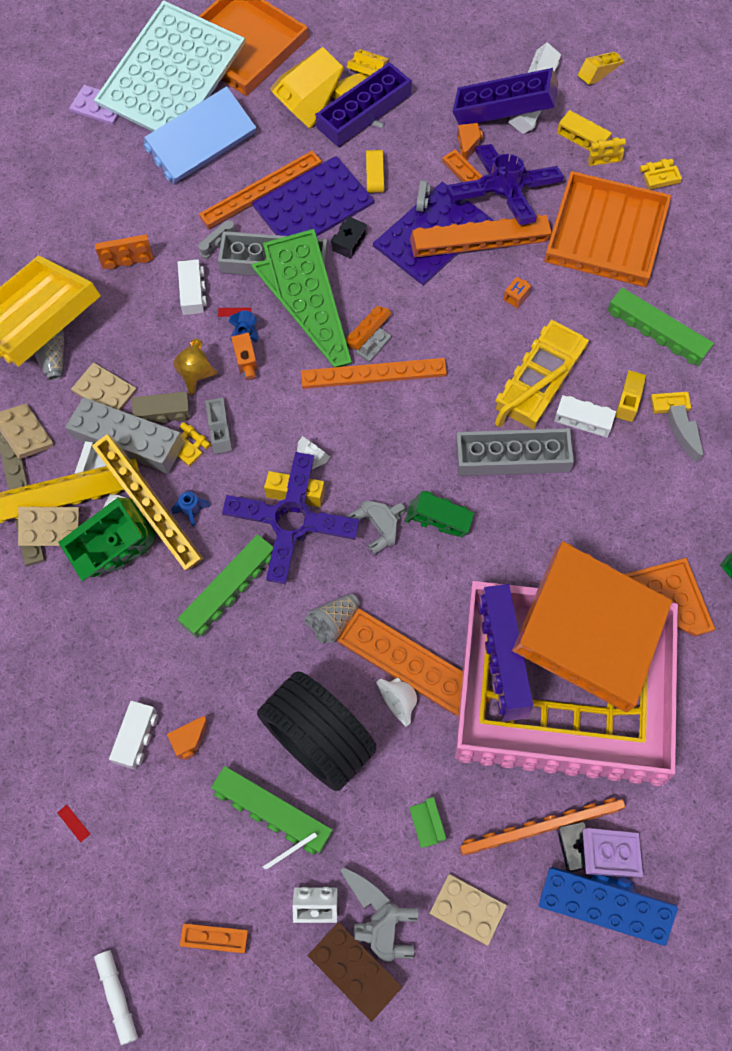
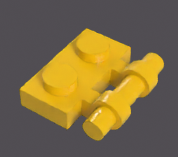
(604, 154)
(661, 177)
(190, 452)

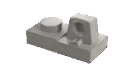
(374, 345)

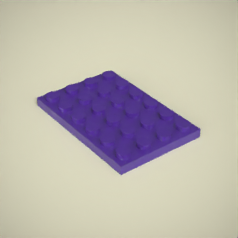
(314, 200)
(440, 212)

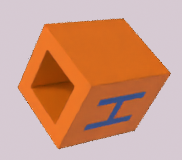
(517, 292)

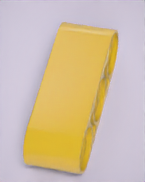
(374, 171)

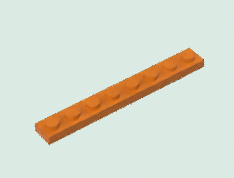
(260, 188)
(373, 373)
(532, 829)

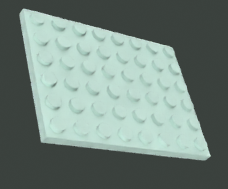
(169, 67)

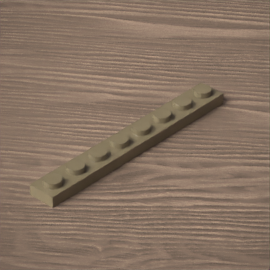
(16, 478)

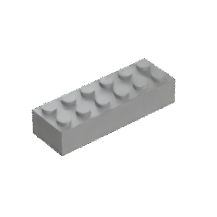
(243, 249)
(138, 438)
(514, 452)

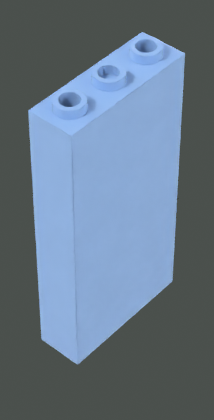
(199, 135)

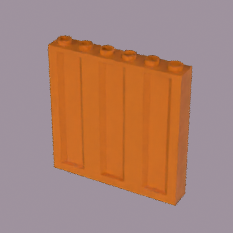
(608, 229)

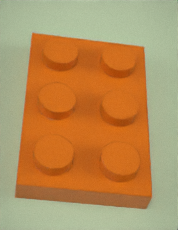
(124, 251)

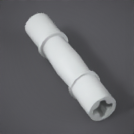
(115, 997)

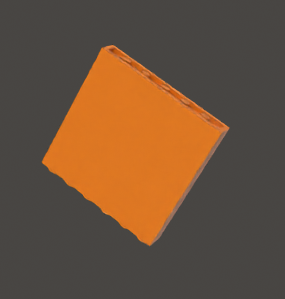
(268, 36)
(593, 627)

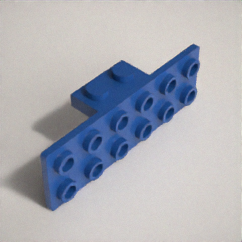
(609, 904)

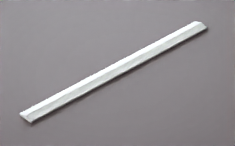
(289, 851)

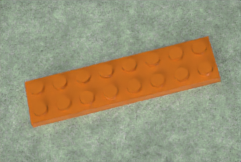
(404, 660)

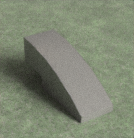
(218, 425)
(685, 432)
(365, 891)

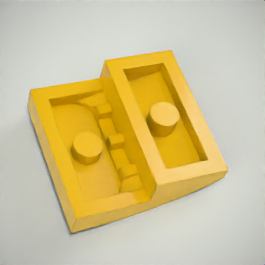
(366, 62)

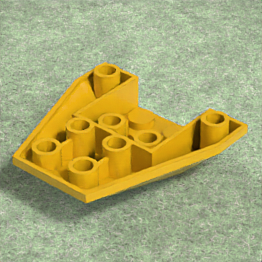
(308, 85)

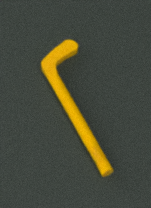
(500, 420)

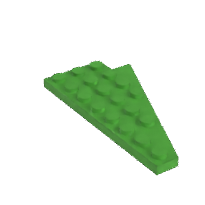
(301, 285)

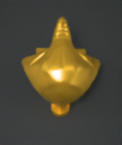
(193, 365)

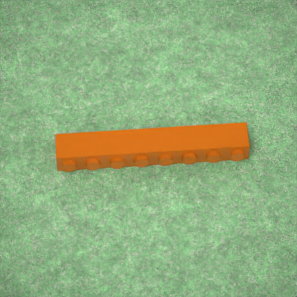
(478, 236)

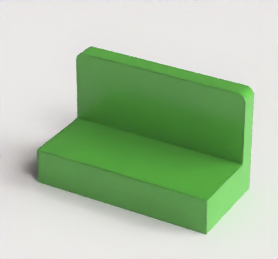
(427, 823)

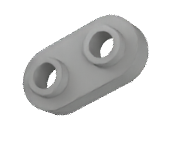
(422, 201)

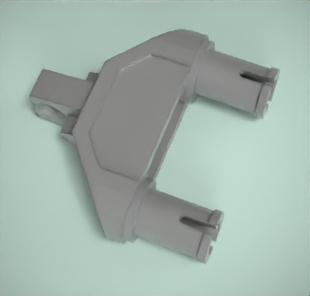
(383, 519)
(382, 929)

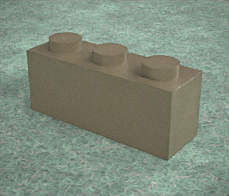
(162, 407)

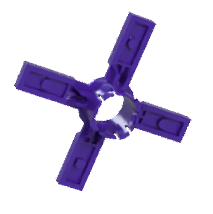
(516, 176)
(294, 501)

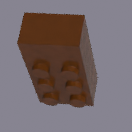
(354, 971)

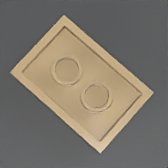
(104, 387)
(23, 431)
(45, 525)
(468, 910)

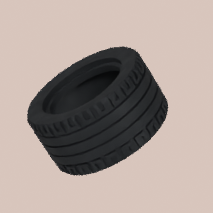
(317, 730)

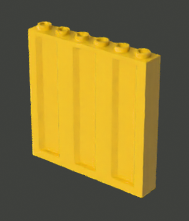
(38, 306)

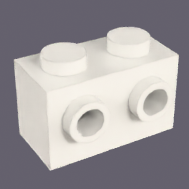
(315, 905)

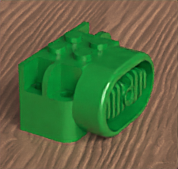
(108, 539)

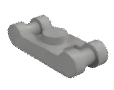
(213, 241)

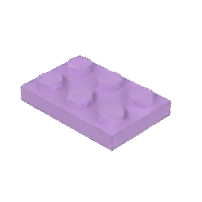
(85, 105)
(612, 853)

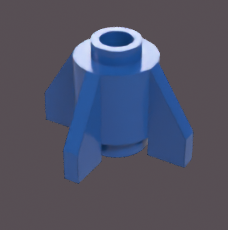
(244, 323)
(189, 505)

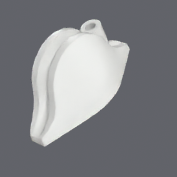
(400, 695)

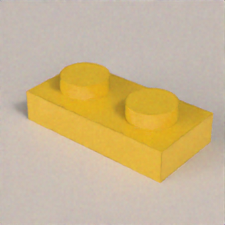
(663, 401)

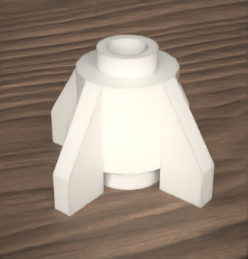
(307, 447)

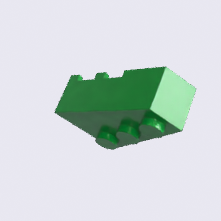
(440, 514)

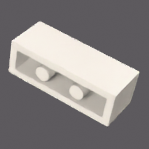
(191, 287)
(585, 416)
(133, 735)

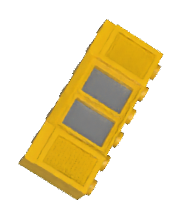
(553, 348)

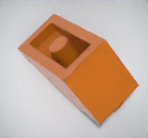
(468, 138)
(188, 738)

